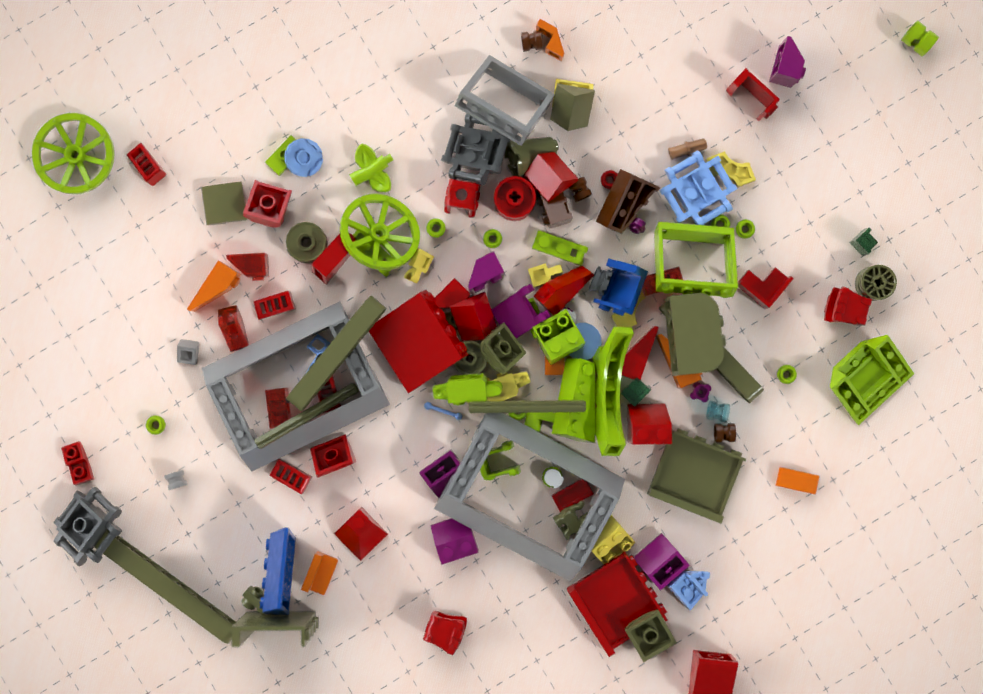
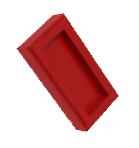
(572, 494)

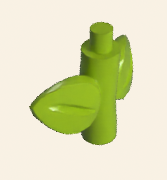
(371, 169)

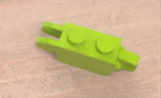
(467, 389)

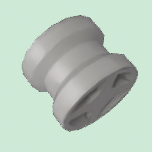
(175, 480)

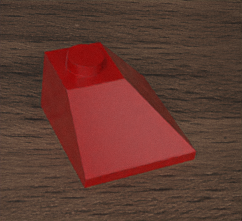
(361, 533)

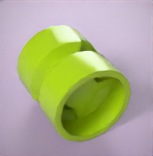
(920, 38)

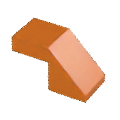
(554, 46)

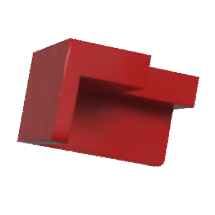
(765, 291)

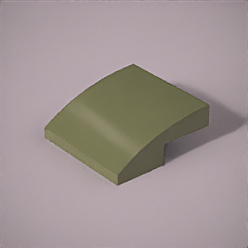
(223, 203)

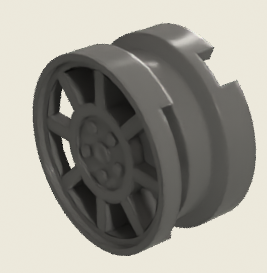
(600, 280)

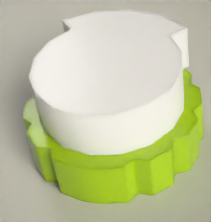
(552, 477)

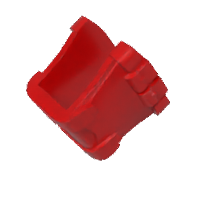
(470, 203)
(846, 307)
(445, 631)

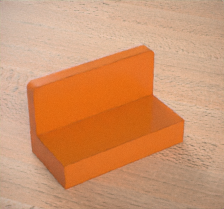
(319, 573)

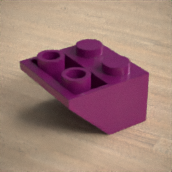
(485, 270)
(440, 471)
(661, 561)

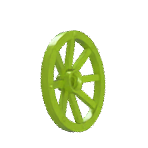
(69, 153)
(381, 230)

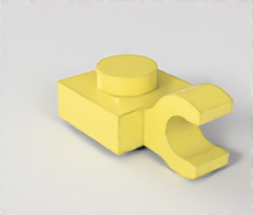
(420, 263)
(541, 274)

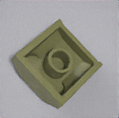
(502, 349)
(650, 635)

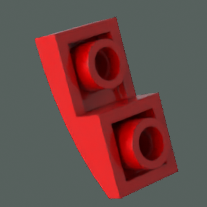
(78, 463)

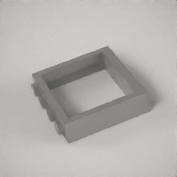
(493, 116)

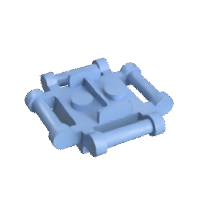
(698, 189)

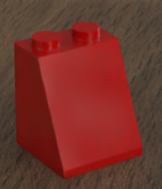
(648, 424)
(712, 673)

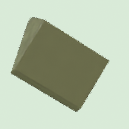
(572, 106)

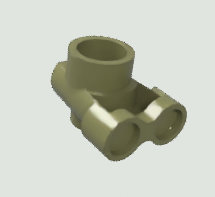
(252, 598)

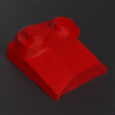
(267, 204)

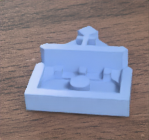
(690, 587)

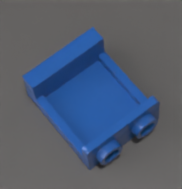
(623, 288)

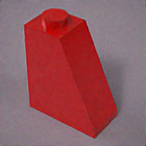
(331, 260)

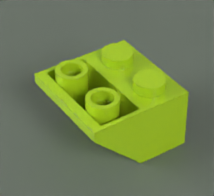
(558, 336)

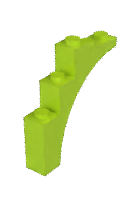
(609, 366)

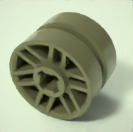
(884, 278)
(478, 363)

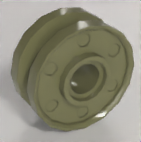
(298, 234)

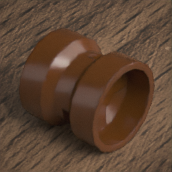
(531, 41)
(580, 185)
(724, 432)

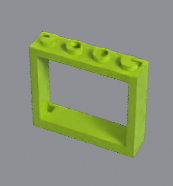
(703, 234)

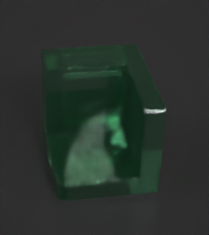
(864, 242)
(635, 391)

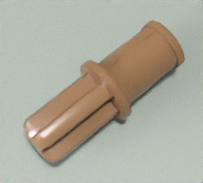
(687, 148)

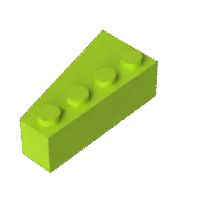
(577, 384)

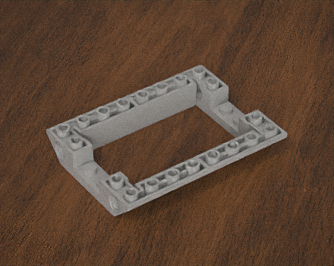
(243, 437)
(602, 503)

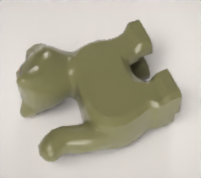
(570, 520)

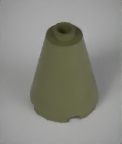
(522, 156)

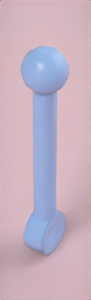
(428, 405)

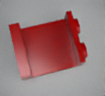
(758, 90)

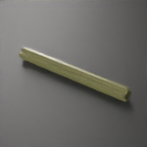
(527, 406)
(306, 415)

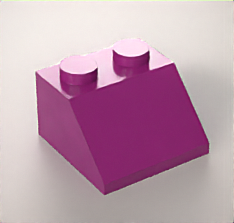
(788, 64)
(453, 540)

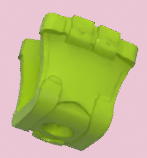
(512, 471)

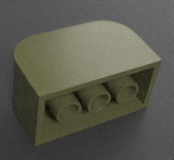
(694, 333)

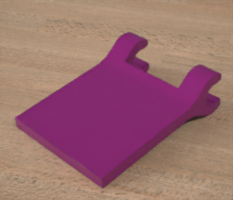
(518, 312)

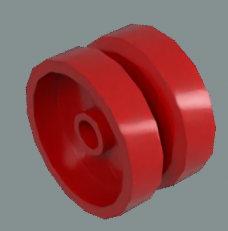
(519, 188)

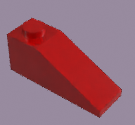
(560, 290)
(638, 354)

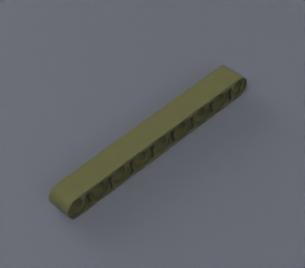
(169, 587)

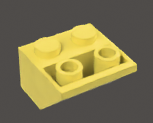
(612, 541)

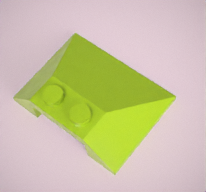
(869, 376)

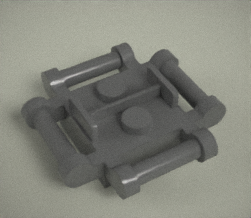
(474, 151)
(85, 525)

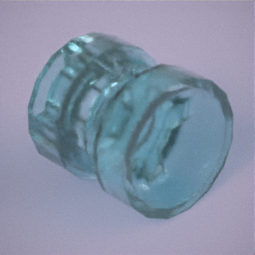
(718, 411)

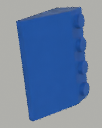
(279, 572)

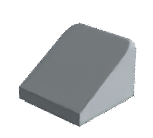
(187, 352)

